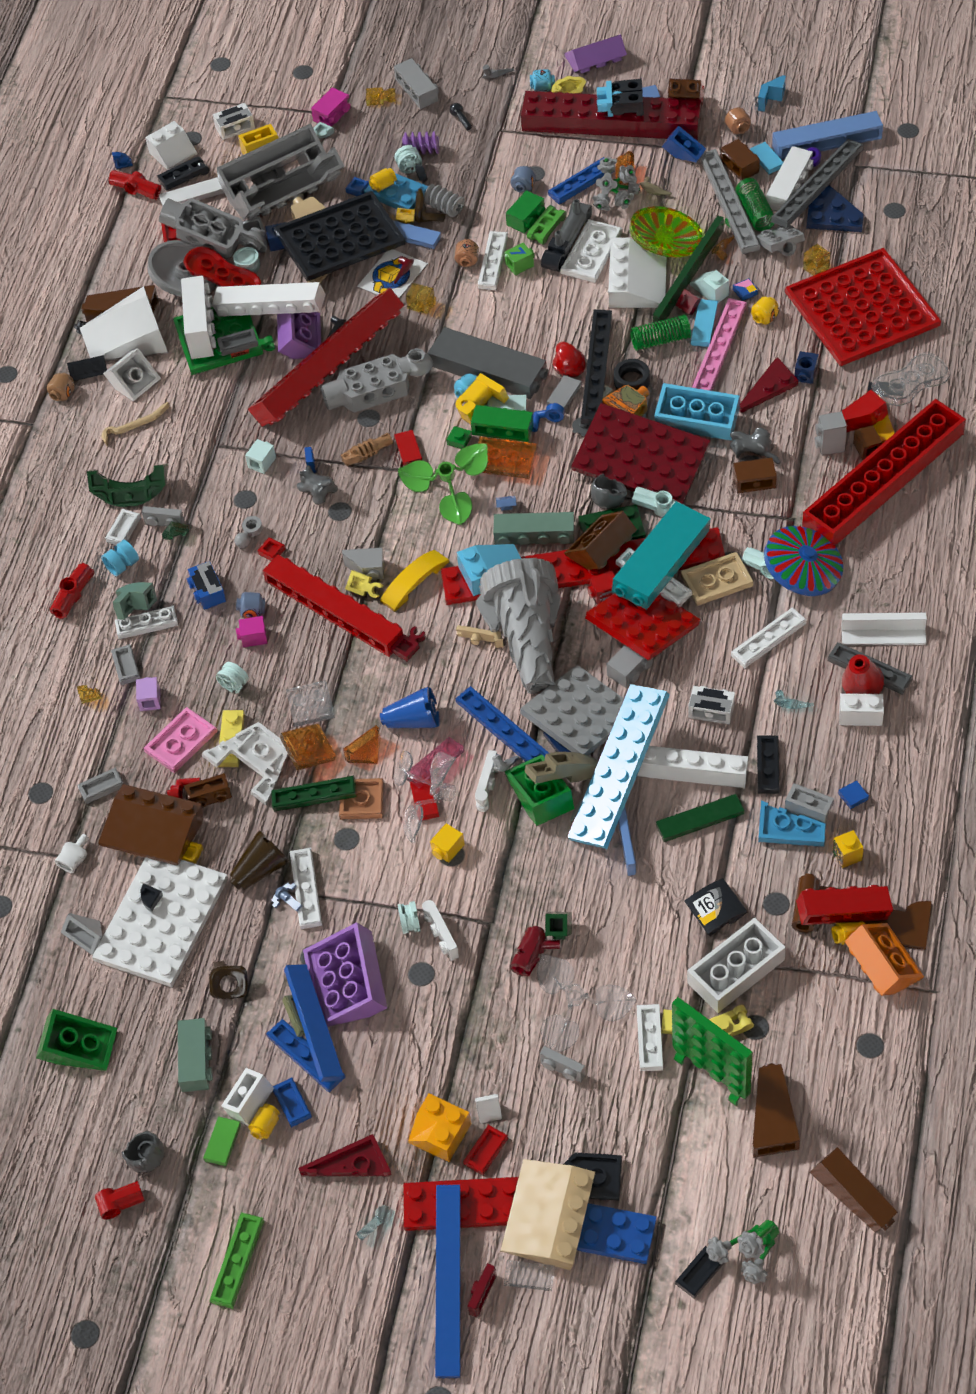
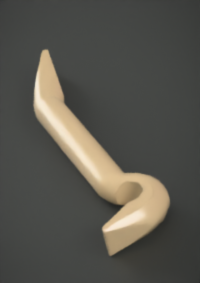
(134, 424)

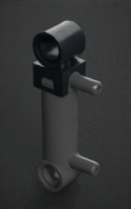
(560, 245)

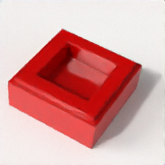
(271, 549)

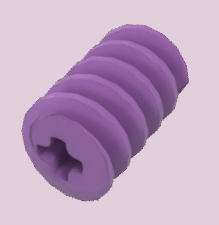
(423, 143)

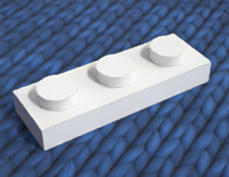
(649, 1037)

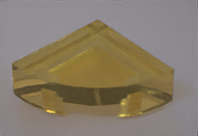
(88, 694)

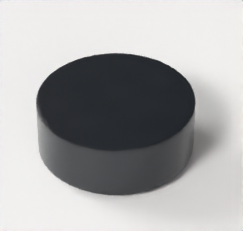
(421, 173)

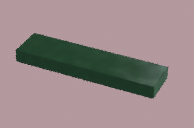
(314, 793)
(699, 817)

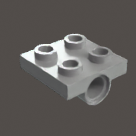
(775, 239)

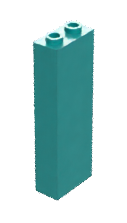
(661, 555)

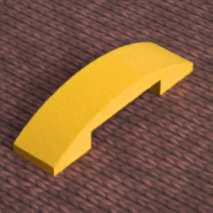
(411, 577)

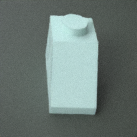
(712, 285)

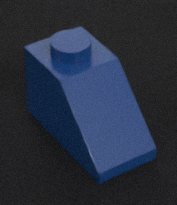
(683, 146)

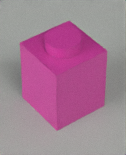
(252, 631)

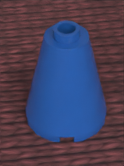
(412, 711)

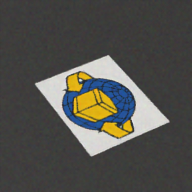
(385, 271)

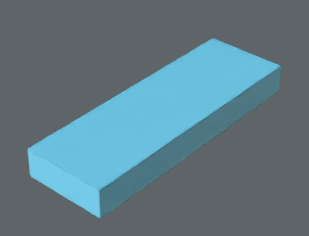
(704, 323)

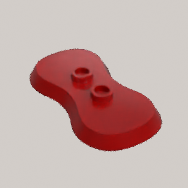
(214, 268)

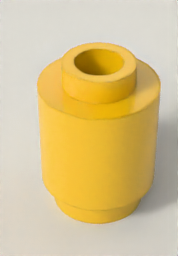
(382, 179)
(264, 1122)

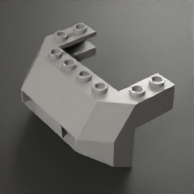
(272, 184)

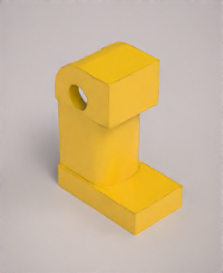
(478, 394)

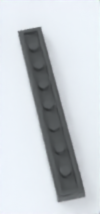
(817, 183)

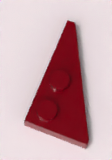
(772, 383)
(355, 1159)

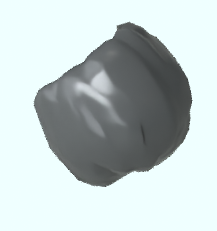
(607, 492)
(144, 1152)

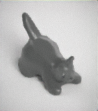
(757, 443)
(316, 484)

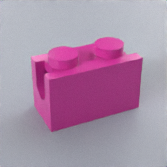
(330, 107)

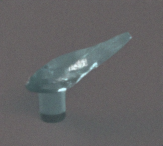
(790, 703)

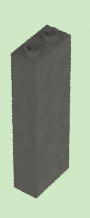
(467, 354)

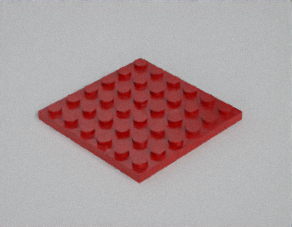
(862, 306)

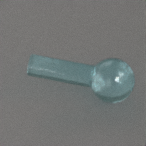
(383, 1215)

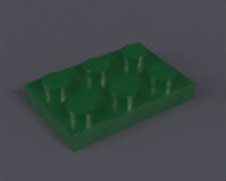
(631, 511)

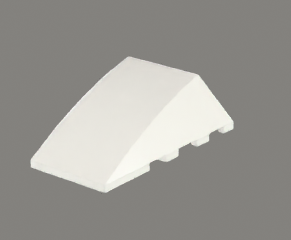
(124, 329)

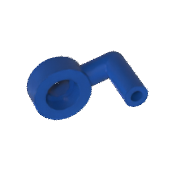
(553, 412)

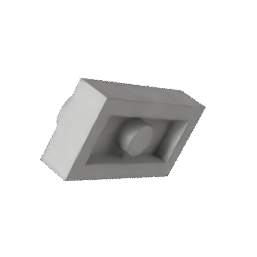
(161, 516)
(555, 1061)

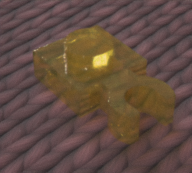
(377, 96)

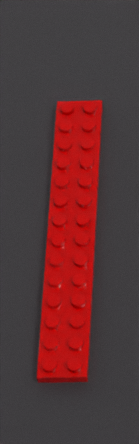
(573, 574)

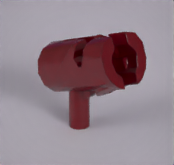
(530, 947)

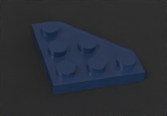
(834, 212)

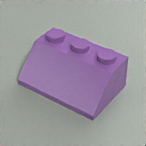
(596, 54)
(298, 334)

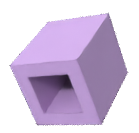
(148, 694)

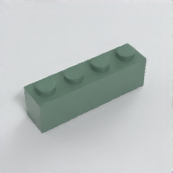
(534, 528)

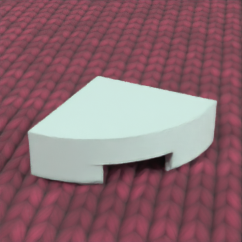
(323, 130)

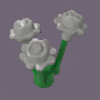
(750, 1245)

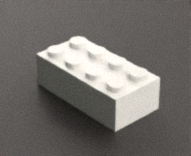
(198, 317)
(736, 965)

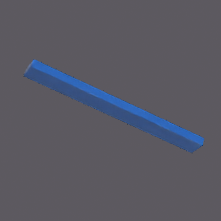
(448, 1282)

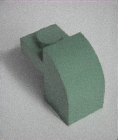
(134, 597)

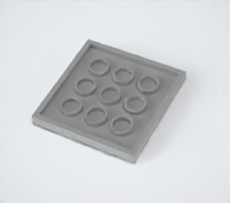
(575, 711)

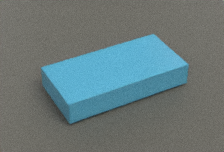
(768, 158)

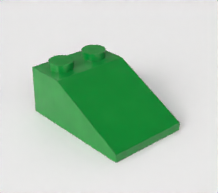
(540, 800)
(76, 1041)

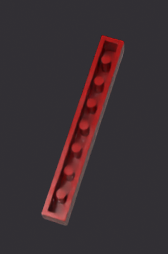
(332, 604)

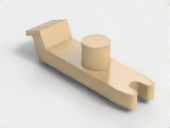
(480, 634)

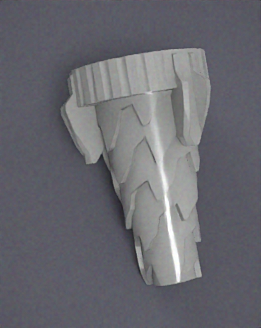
(526, 604)

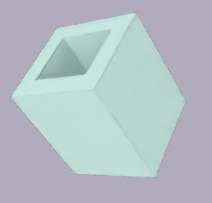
(260, 456)

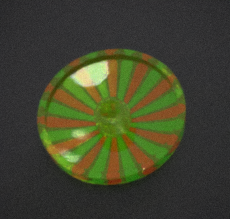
(665, 231)

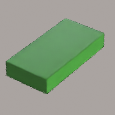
(222, 1141)

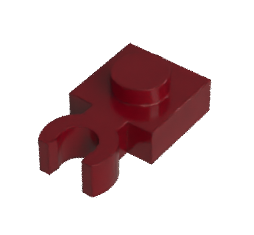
(407, 646)

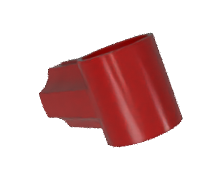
(112, 1201)

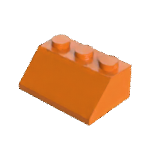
(883, 958)

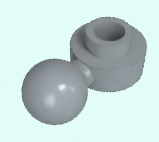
(242, 539)

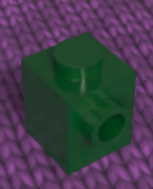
(558, 925)

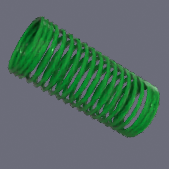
(744, 199)
(638, 340)

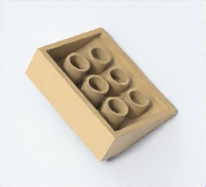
(548, 1212)

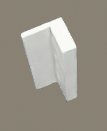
(883, 629)

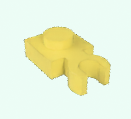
(360, 584)

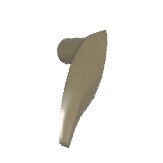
(651, 188)

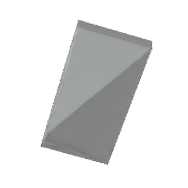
(83, 931)

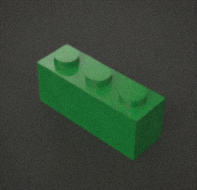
(502, 423)

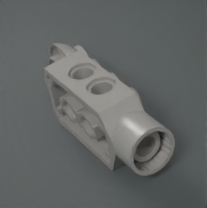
(375, 381)

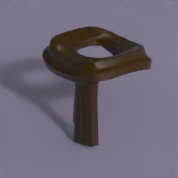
(420, 208)
(221, 970)

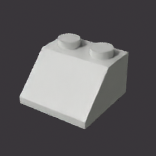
(170, 146)
(132, 375)

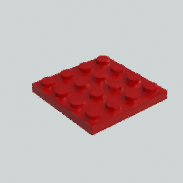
(643, 629)

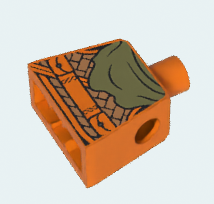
(629, 399)

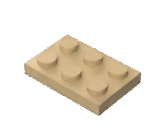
(717, 578)

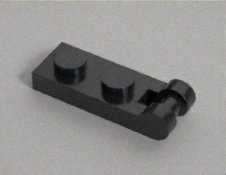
(183, 173)

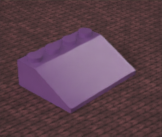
(346, 975)

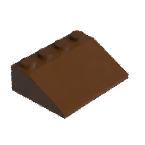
(151, 824)

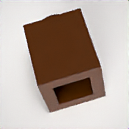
(866, 441)

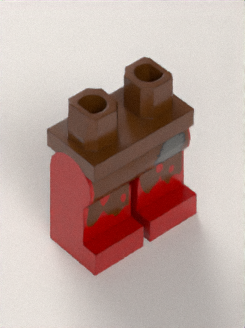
(686, 89)

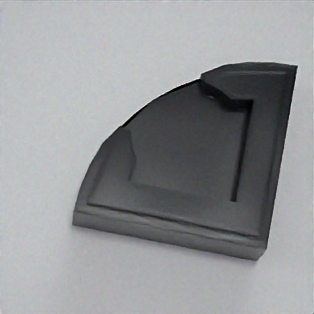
(150, 896)

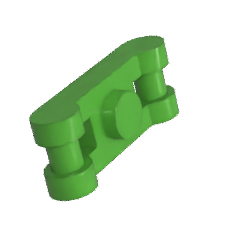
(546, 224)

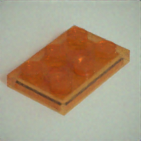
(509, 457)

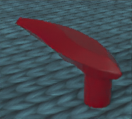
(406, 265)

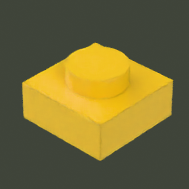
(405, 215)

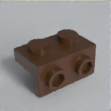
(209, 790)

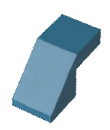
(771, 90)

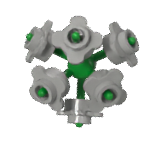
(607, 184)

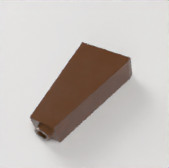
(99, 303)
(774, 1118)
(854, 1190)

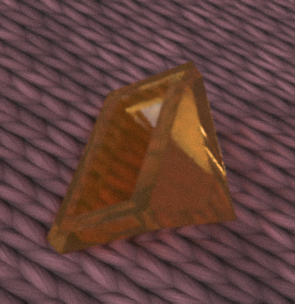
(365, 748)

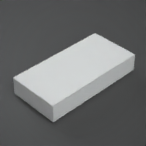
(123, 527)

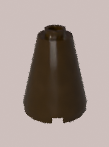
(257, 862)

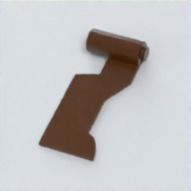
(908, 925)

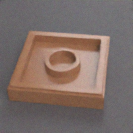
(367, 803)

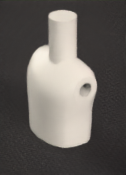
(72, 854)

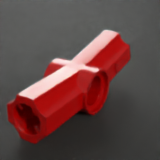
(135, 183)
(70, 590)

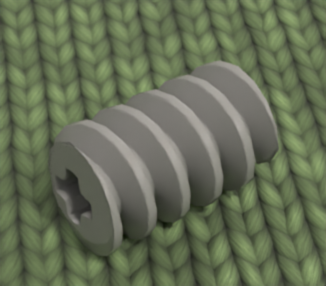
(444, 200)

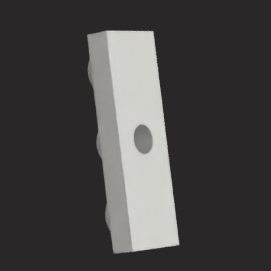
(146, 622)

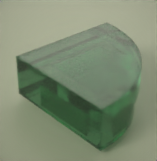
(175, 529)

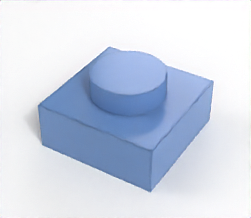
(506, 503)

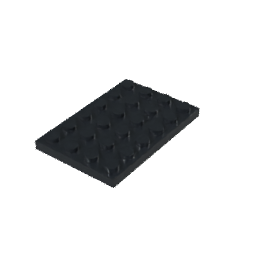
(339, 236)

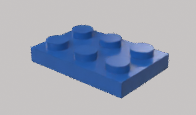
(617, 1233)

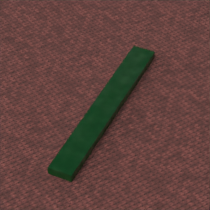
(689, 270)

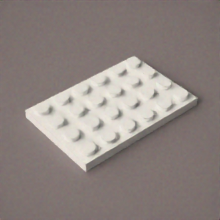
(160, 941)

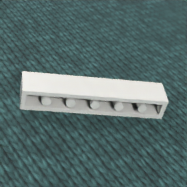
(268, 299)
(695, 766)

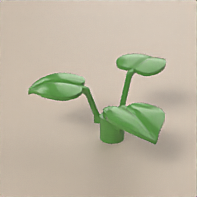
(457, 507)

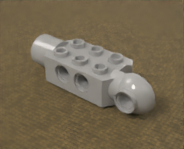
(210, 227)

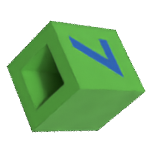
(519, 258)

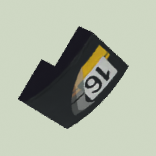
(716, 906)

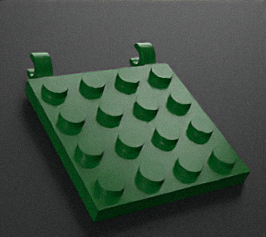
(223, 326)
(711, 1049)

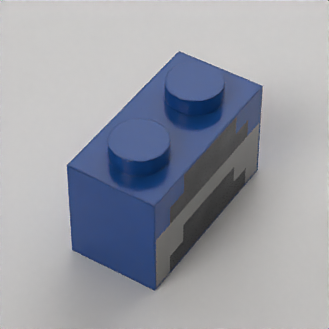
(206, 585)

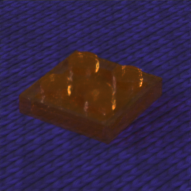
(307, 746)

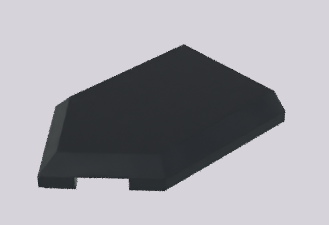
(607, 1173)

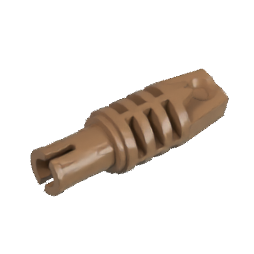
(366, 449)

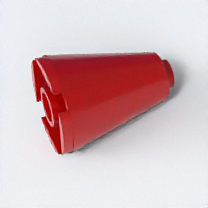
(862, 676)

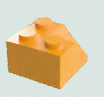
(439, 1127)

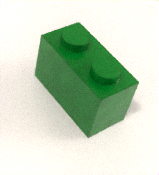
(525, 211)

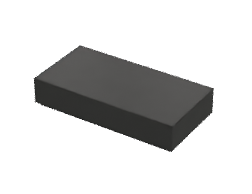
(237, 342)

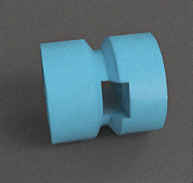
(117, 560)

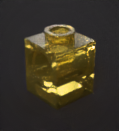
(816, 260)
(420, 298)

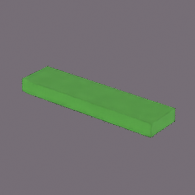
(236, 1260)

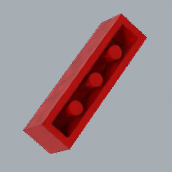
(844, 905)

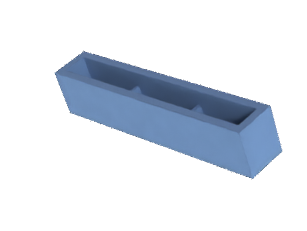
(829, 134)

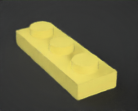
(231, 724)

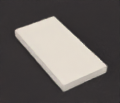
(590, 251)

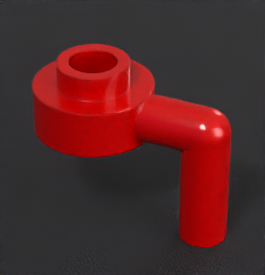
(177, 789)

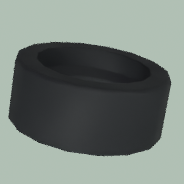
(631, 365)

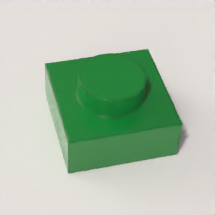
(459, 437)

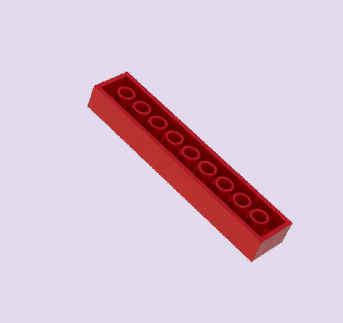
(326, 358)
(884, 472)

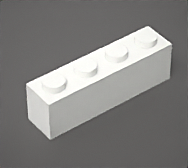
(790, 177)

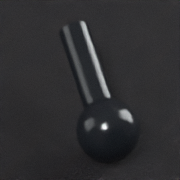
(456, 110)

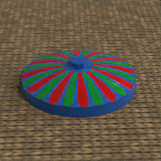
(803, 561)

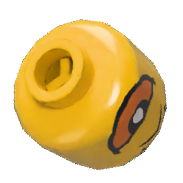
(765, 310)

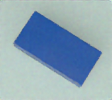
(291, 1102)

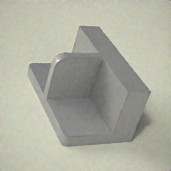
(808, 803)

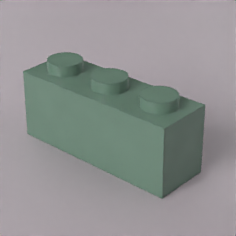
(194, 1055)

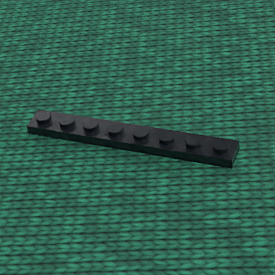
(596, 364)

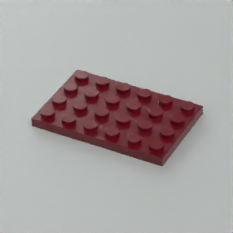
(640, 453)

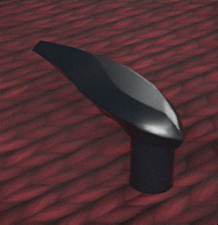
(337, 324)

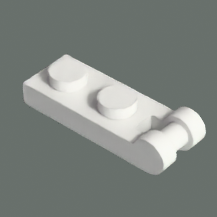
(486, 782)
(440, 929)

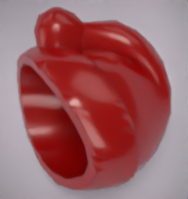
(568, 360)

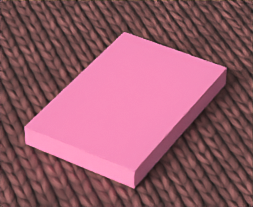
(180, 740)

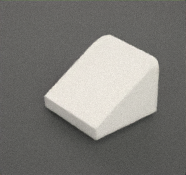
(488, 1108)

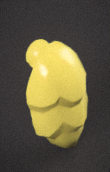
(569, 85)

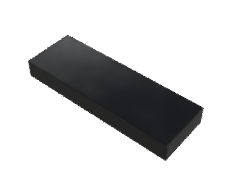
(767, 764)

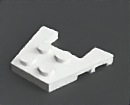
(258, 750)

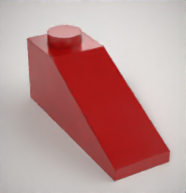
(865, 411)

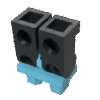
(621, 97)

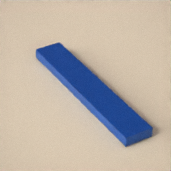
(499, 725)
(313, 1023)

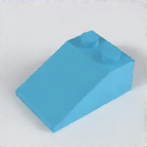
(479, 558)

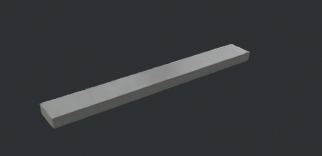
(729, 202)

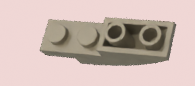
(561, 765)

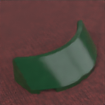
(128, 493)

